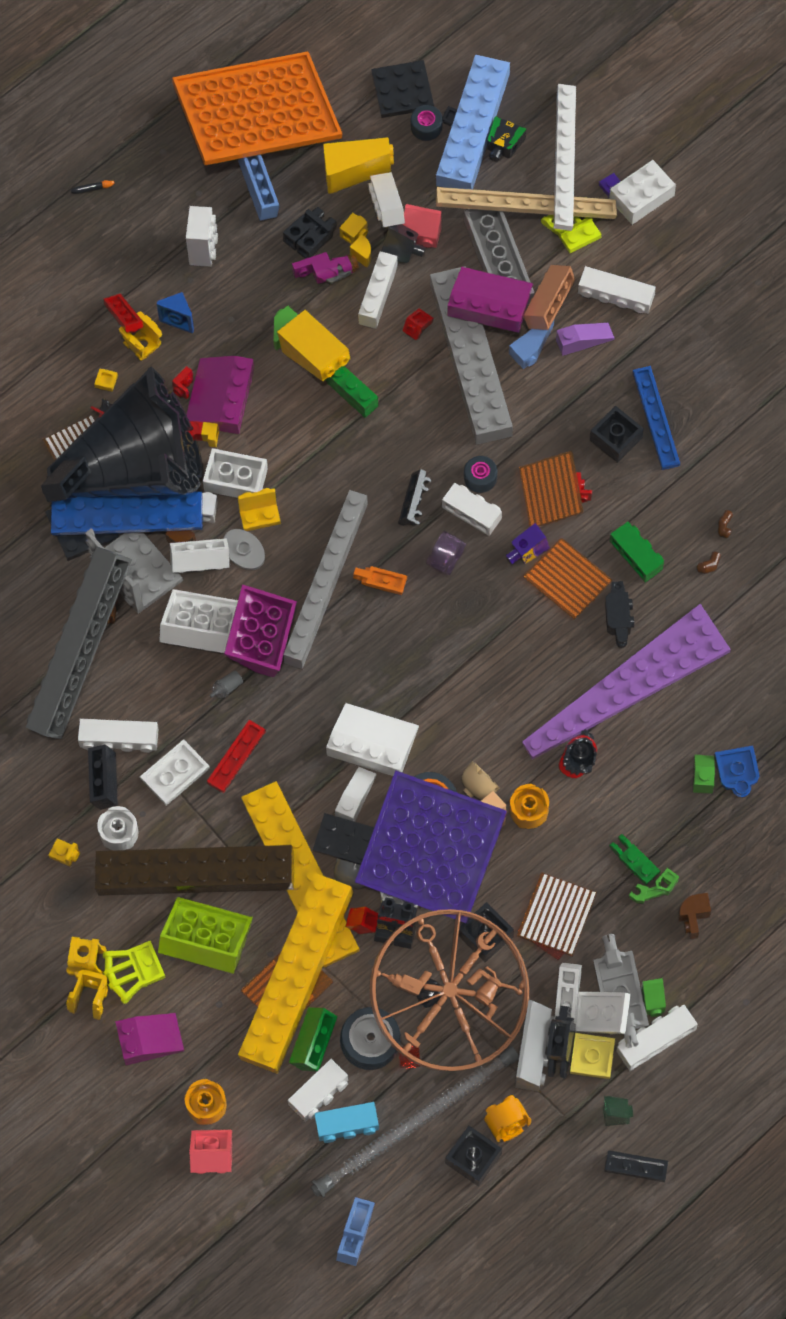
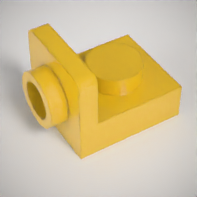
(64, 852)

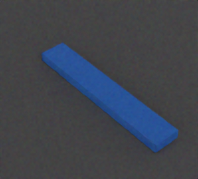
(656, 418)

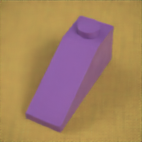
(582, 336)

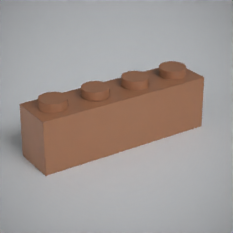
(549, 297)

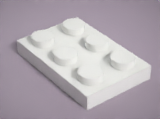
(174, 772)
(602, 1012)

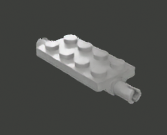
(618, 973)

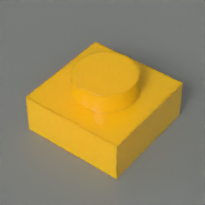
(106, 380)

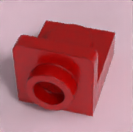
(416, 323)
(182, 381)
(586, 495)

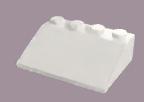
(197, 621)
(371, 740)

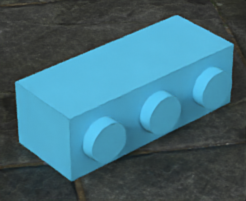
(347, 1122)

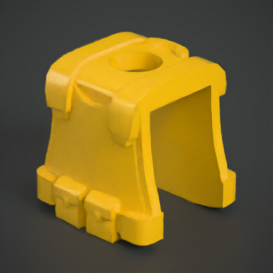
(149, 333)
(77, 963)
(86, 978)

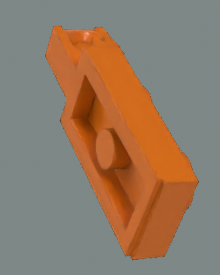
(381, 579)

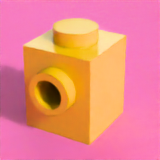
(353, 228)

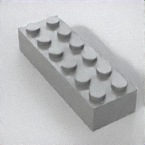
(495, 244)

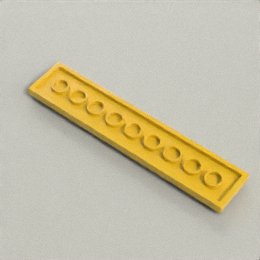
(279, 827)

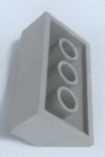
(533, 1047)

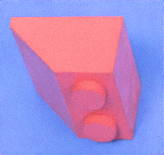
(424, 222)
(211, 1151)

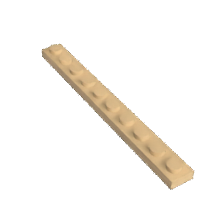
(521, 202)

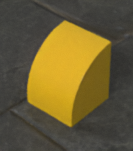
(362, 250)

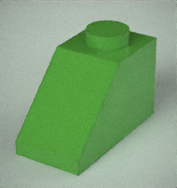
(281, 318)
(703, 774)
(654, 997)

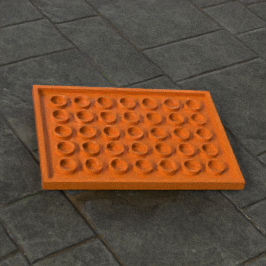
(256, 108)

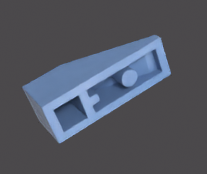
(529, 346)

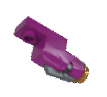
(324, 269)

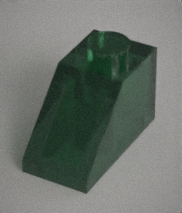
(616, 1111)

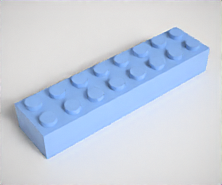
(473, 123)

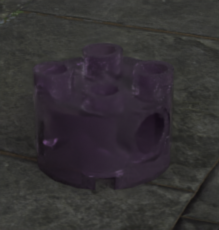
(446, 552)

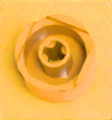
(525, 816)
(216, 1099)
(507, 1119)

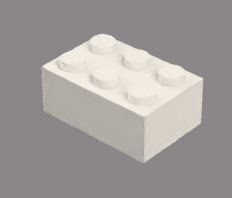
(642, 192)
(201, 236)
(234, 473)

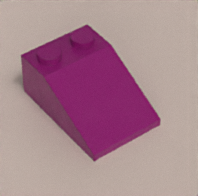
(149, 1037)

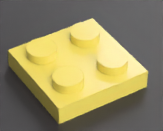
(592, 1056)

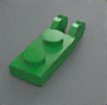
(635, 860)

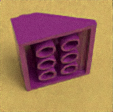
(489, 299)
(221, 391)
(260, 630)

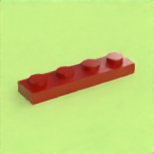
(123, 313)
(236, 756)

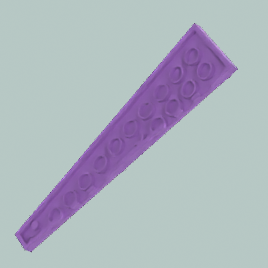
(666, 659)

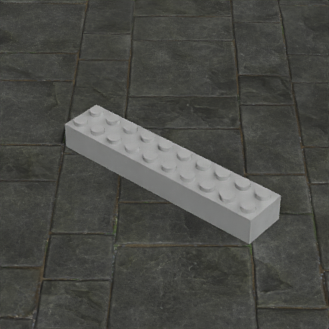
(472, 366)

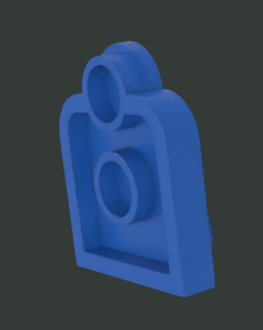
(737, 769)

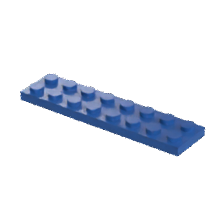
(127, 514)

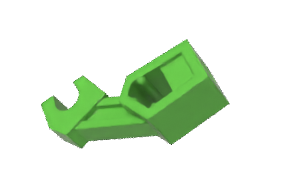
(649, 893)

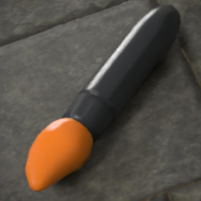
(93, 186)

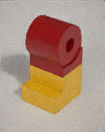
(205, 432)

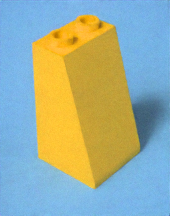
(356, 161)
(312, 346)

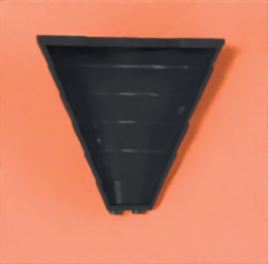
(138, 445)

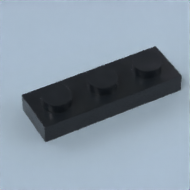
(636, 1166)

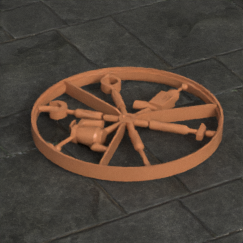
(484, 994)

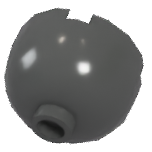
(346, 873)

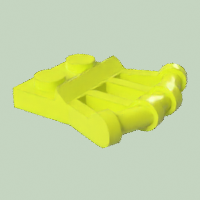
(582, 233)
(146, 969)

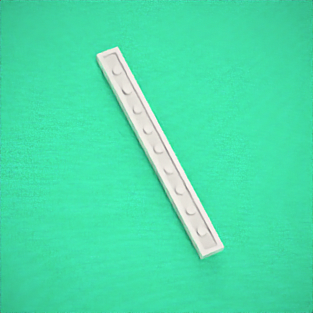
(564, 157)

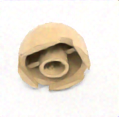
(477, 782)

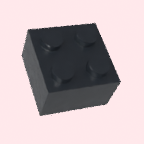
(616, 434)
(472, 929)
(473, 1156)

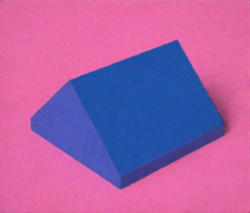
(176, 312)

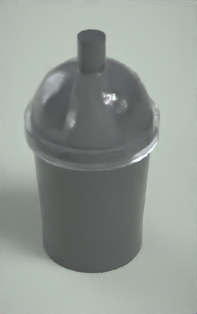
(224, 686)

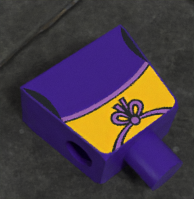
(528, 545)

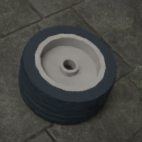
(364, 1052)

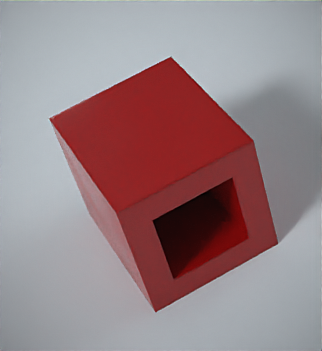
(362, 920)

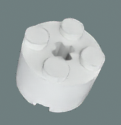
(109, 823)

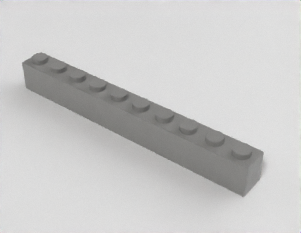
(325, 579)

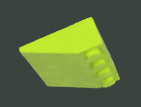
(204, 935)

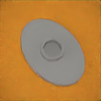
(245, 549)

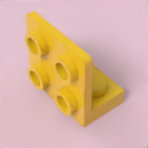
(258, 509)

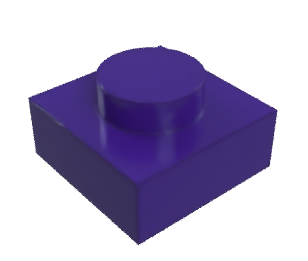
(609, 182)

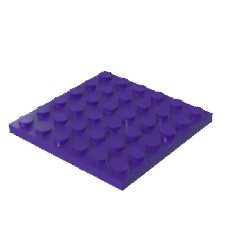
(430, 845)

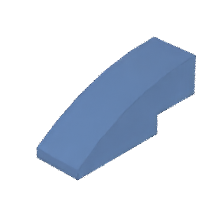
(355, 1231)

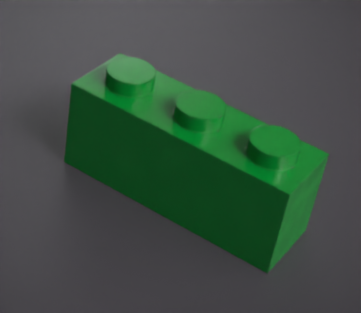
(353, 391)
(637, 551)
(313, 1039)

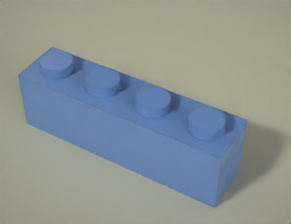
(259, 186)

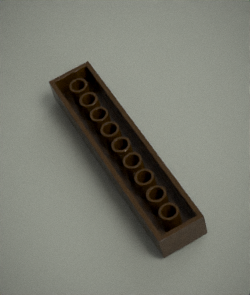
(194, 870)

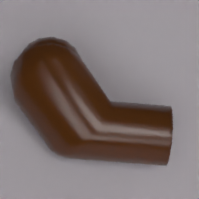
(723, 521)
(710, 565)

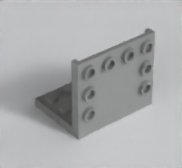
(149, 572)

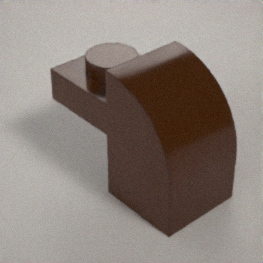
(694, 908)

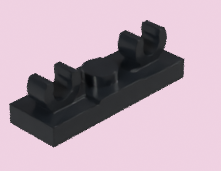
(413, 498)

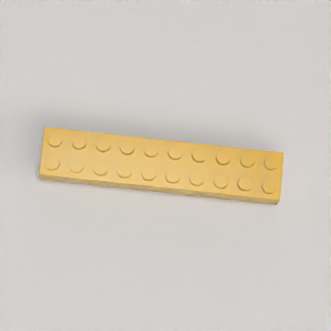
(295, 973)

